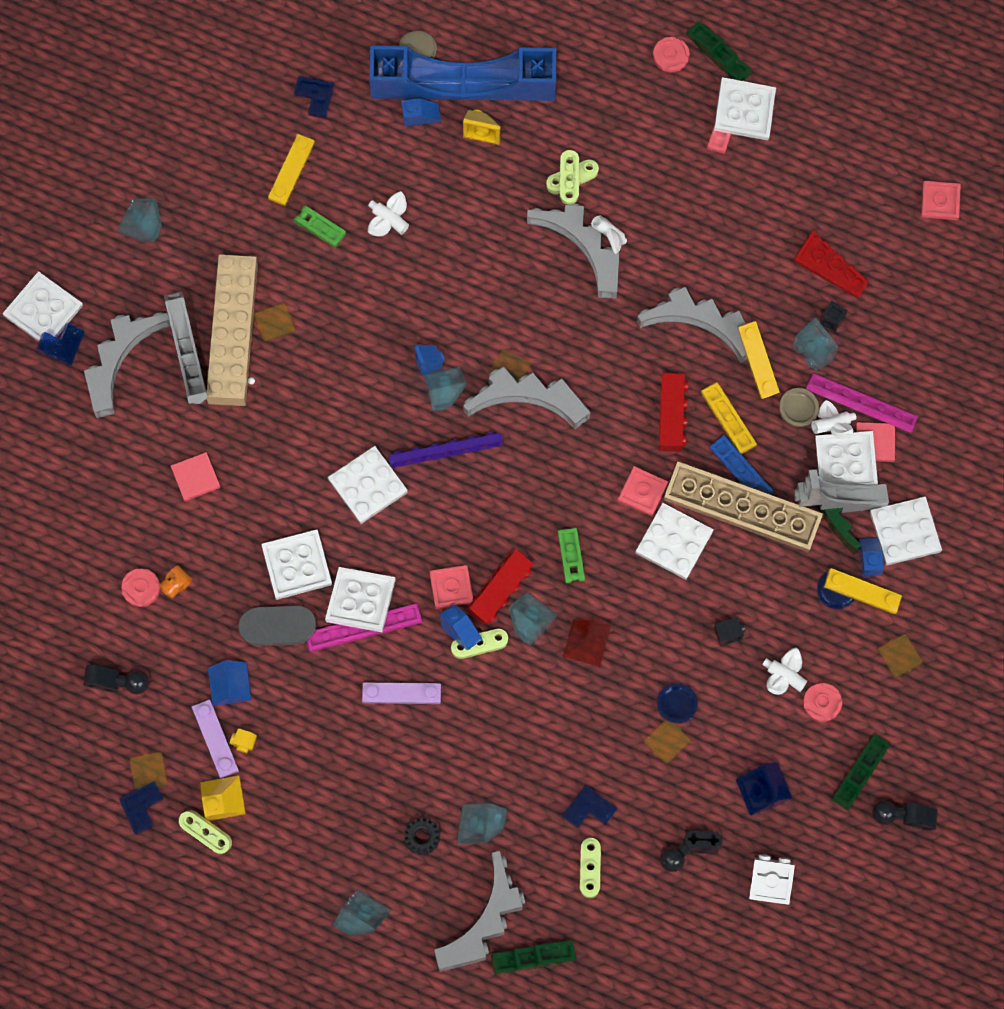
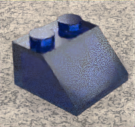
(763, 788)

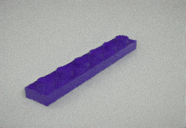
(439, 451)

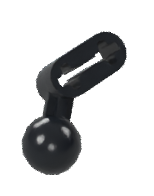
(110, 679)
(912, 814)
(673, 858)

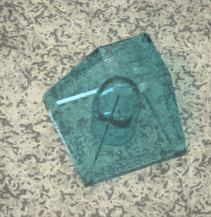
(141, 220)
(444, 387)
(530, 618)
(480, 823)
(361, 915)

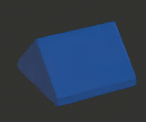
(229, 682)

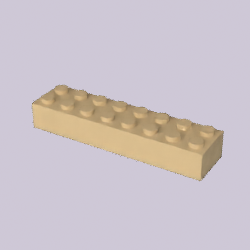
(232, 330)
(743, 507)

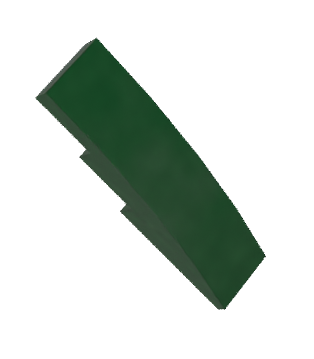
(718, 52)
(840, 528)
(861, 772)
(533, 957)

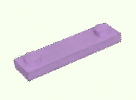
(402, 693)
(215, 739)

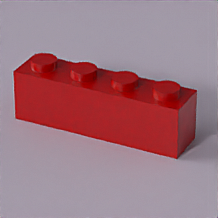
(672, 411)
(499, 586)

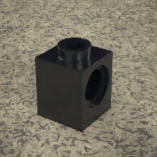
(833, 316)
(729, 631)

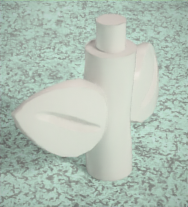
(388, 216)
(614, 235)
(833, 421)
(785, 672)

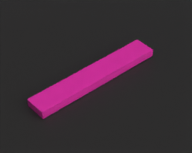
(862, 402)
(341, 634)

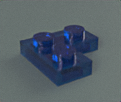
(318, 91)
(63, 348)
(589, 803)
(136, 806)

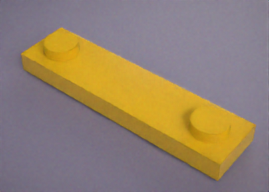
(291, 170)
(758, 359)
(728, 418)
(862, 591)

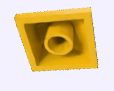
(481, 127)
(222, 798)

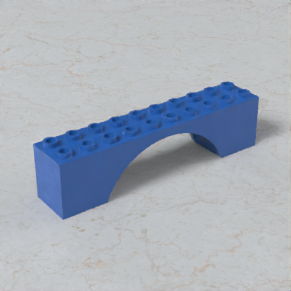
(404, 74)

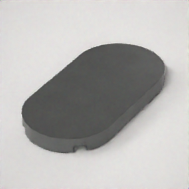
(277, 625)

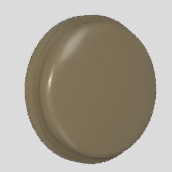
(420, 43)
(798, 407)

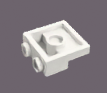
(772, 879)

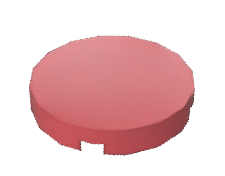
(671, 54)
(140, 587)
(822, 702)

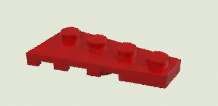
(826, 263)

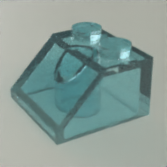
(815, 345)

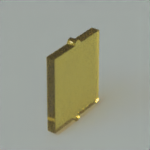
(274, 322)
(512, 363)
(900, 656)
(667, 741)
(148, 769)

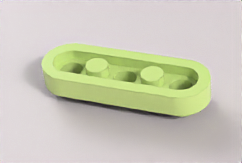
(569, 170)
(584, 176)
(489, 644)
(197, 830)
(590, 876)

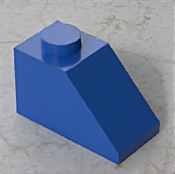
(420, 112)
(428, 358)
(871, 557)
(459, 627)

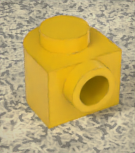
(243, 740)

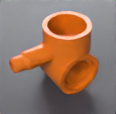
(175, 582)

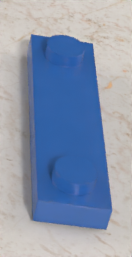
(739, 465)

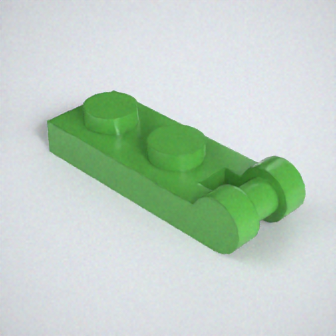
(320, 226)
(571, 554)

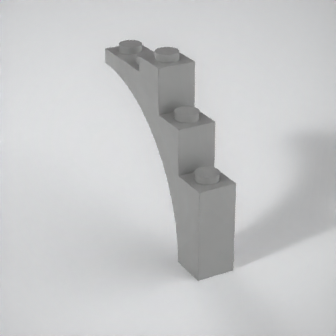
(570, 224)
(704, 315)
(185, 348)
(112, 354)
(530, 390)
(831, 495)
(469, 947)

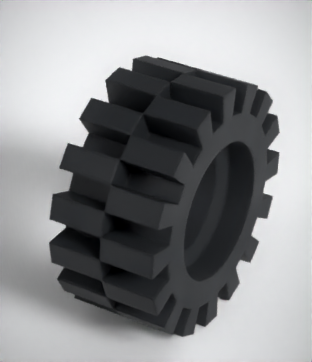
(427, 825)

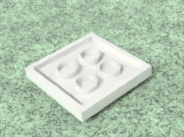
(744, 108)
(42, 308)
(847, 459)
(367, 485)
(905, 531)
(674, 541)
(296, 564)
(360, 599)

